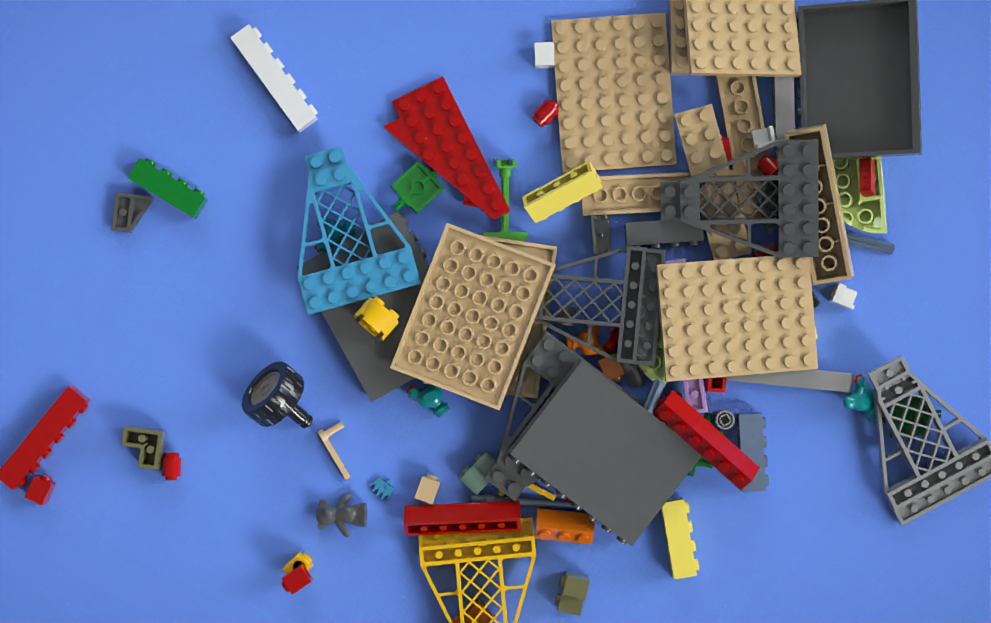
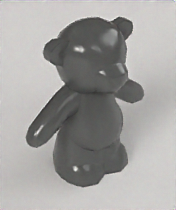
(341, 514)

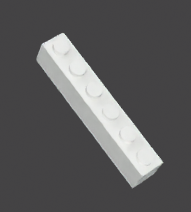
(274, 78)

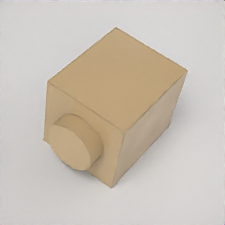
(427, 488)

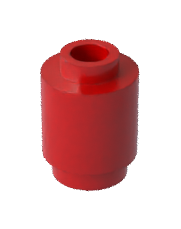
(545, 112)
(768, 165)
(171, 466)

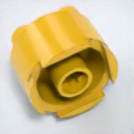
(377, 318)

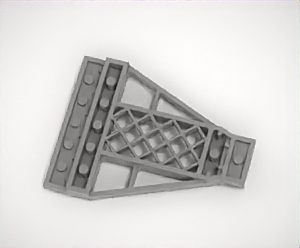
(938, 481)

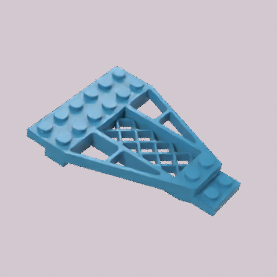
(360, 278)

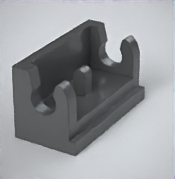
(600, 234)

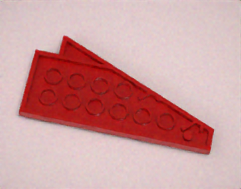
(439, 136)

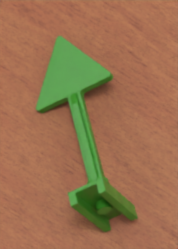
(505, 172)

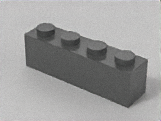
(662, 232)

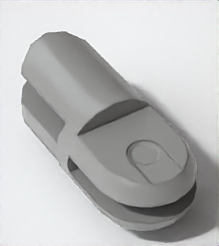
(634, 374)

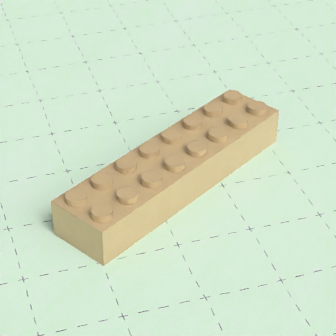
(834, 253)

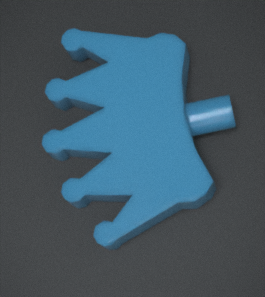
(383, 487)

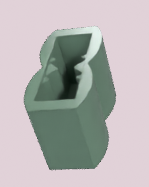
(474, 476)

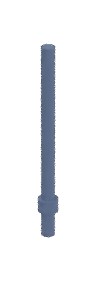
(524, 501)

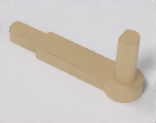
(324, 435)

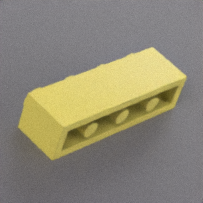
(562, 192)
(678, 538)

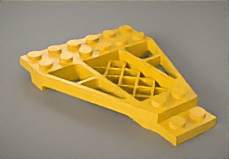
(478, 547)

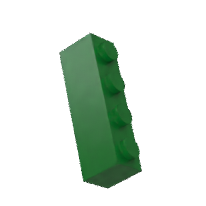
(167, 188)

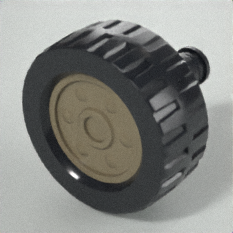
(275, 395)

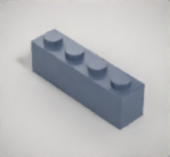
(752, 444)

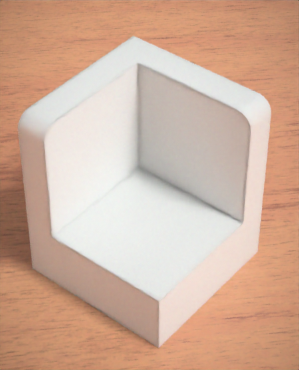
(544, 55)
(762, 137)
(843, 296)

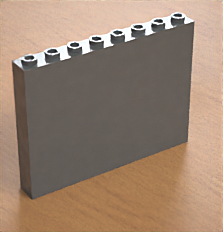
(862, 76)
(367, 353)
(604, 453)

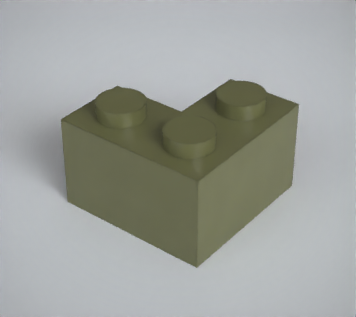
(150, 443)
(573, 592)

